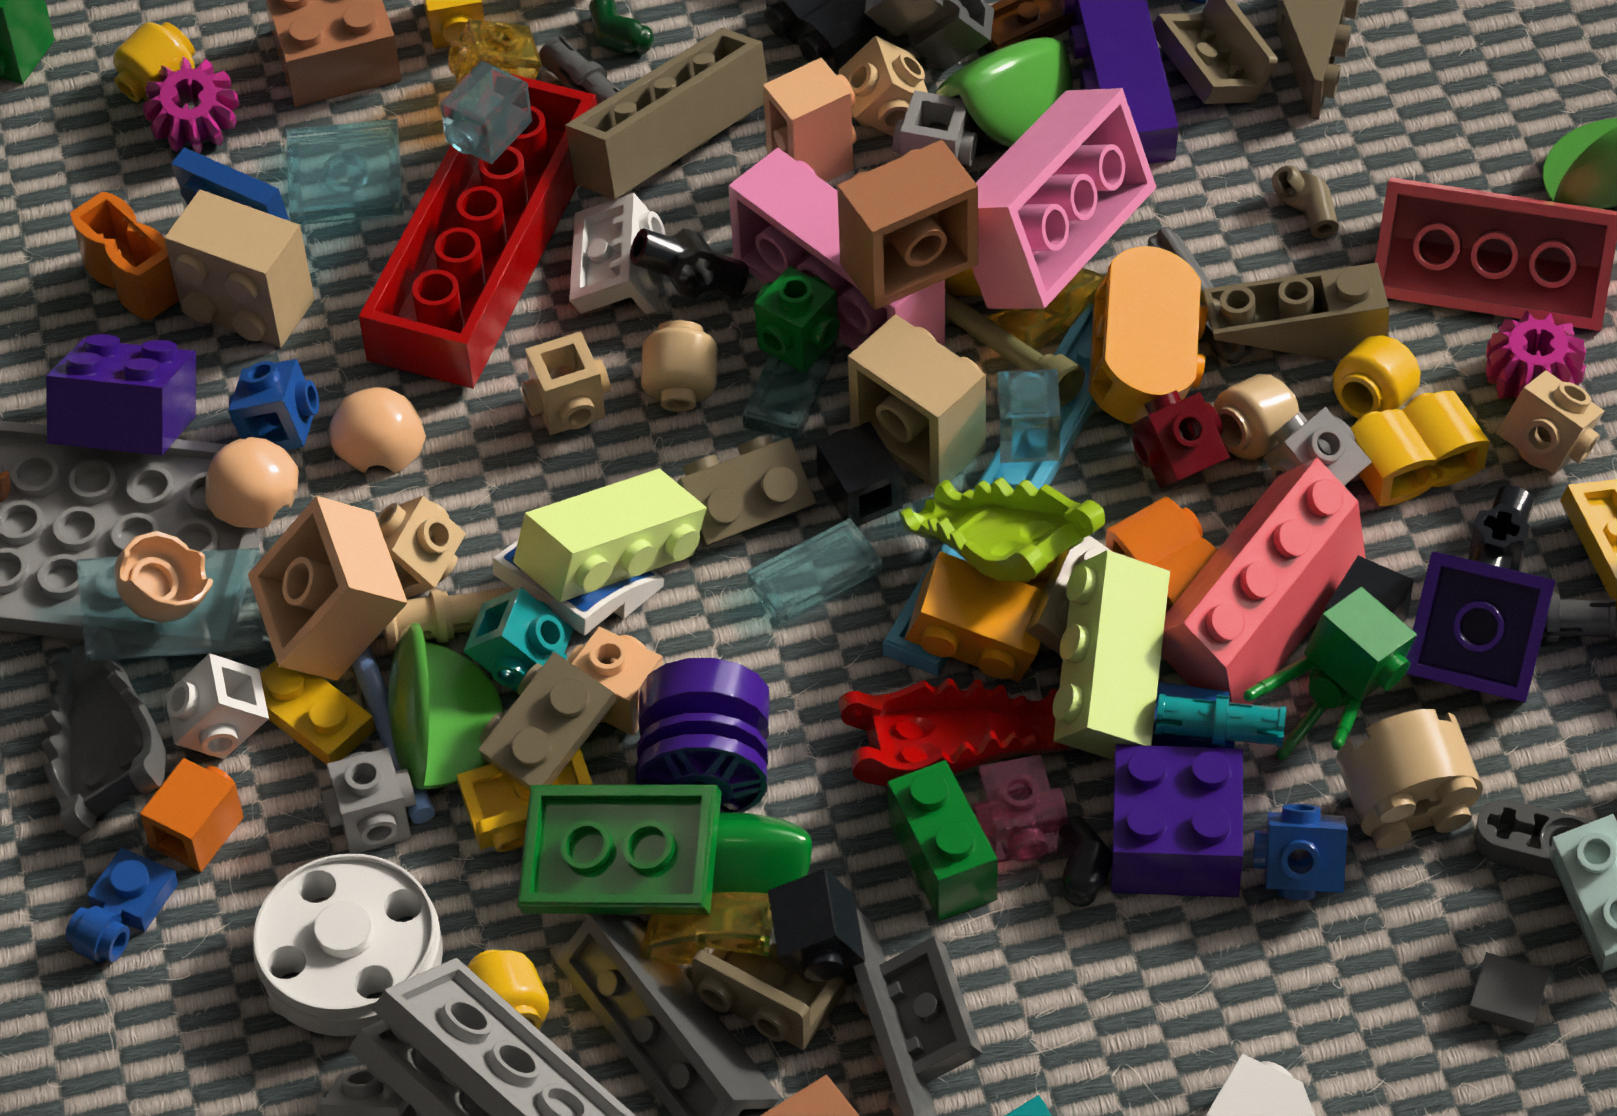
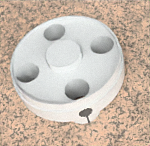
(344, 943)

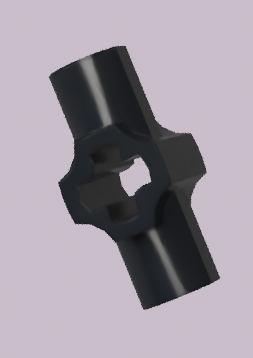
(689, 263)
(1503, 530)

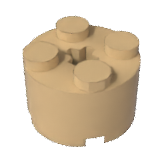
(1410, 777)

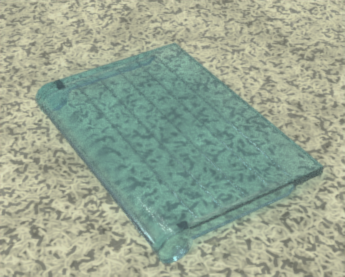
(221, 623)

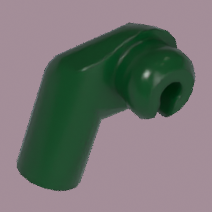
(618, 32)

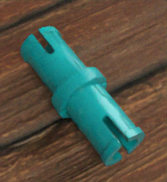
(1220, 720)

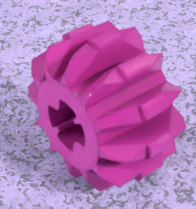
(193, 124)
(1528, 349)

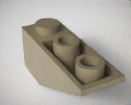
(1312, 39)
(1302, 313)

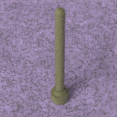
(1070, 374)

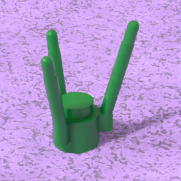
(1324, 692)

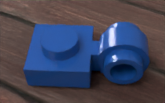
(126, 893)

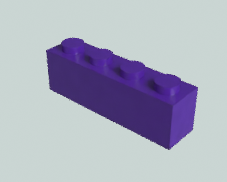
(1123, 52)

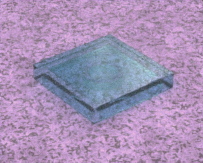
(344, 172)

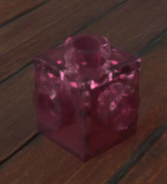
(1019, 809)

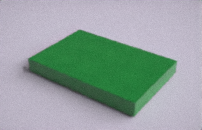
(619, 849)

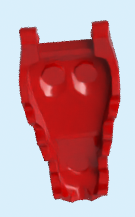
(944, 723)

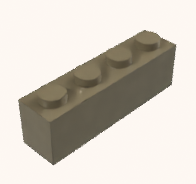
(667, 113)

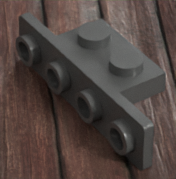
(915, 1017)

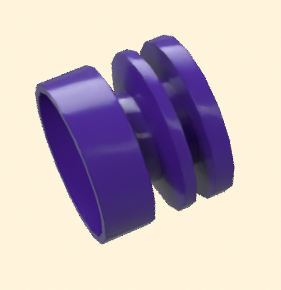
(705, 727)

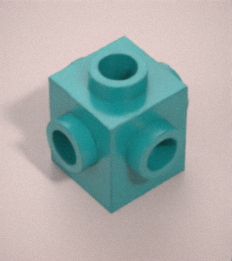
(515, 635)

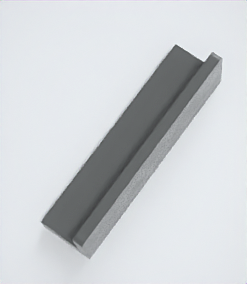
(662, 1022)

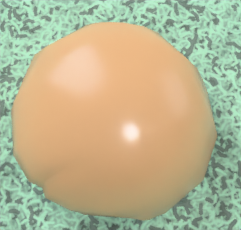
(376, 429)
(250, 482)
(161, 577)

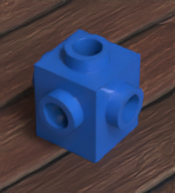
(274, 403)
(1302, 874)

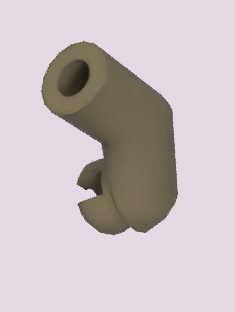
(1309, 196)

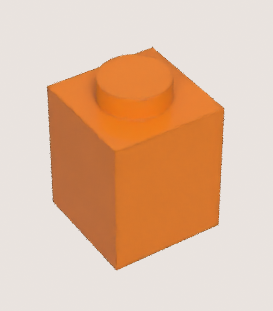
(192, 814)

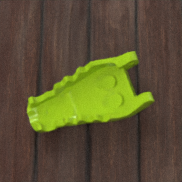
(1005, 529)

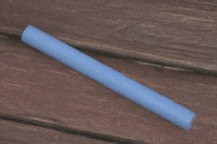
(376, 698)

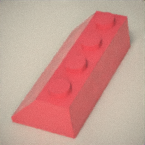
(1496, 253)
(1265, 583)

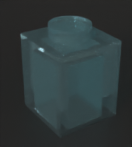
(486, 112)
(1028, 416)

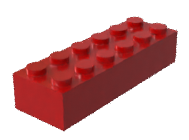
(474, 247)

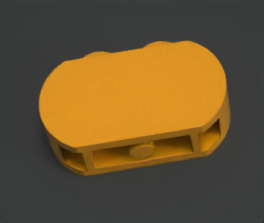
(1145, 332)

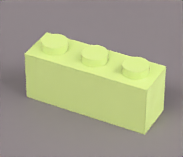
(609, 534)
(1111, 654)

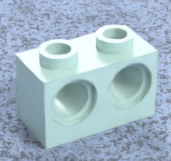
(1588, 872)

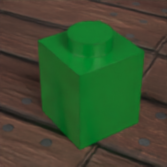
(1361, 645)

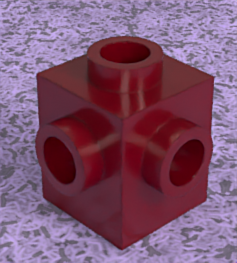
(1178, 437)

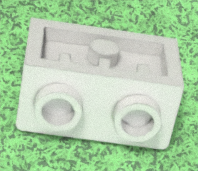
(602, 256)

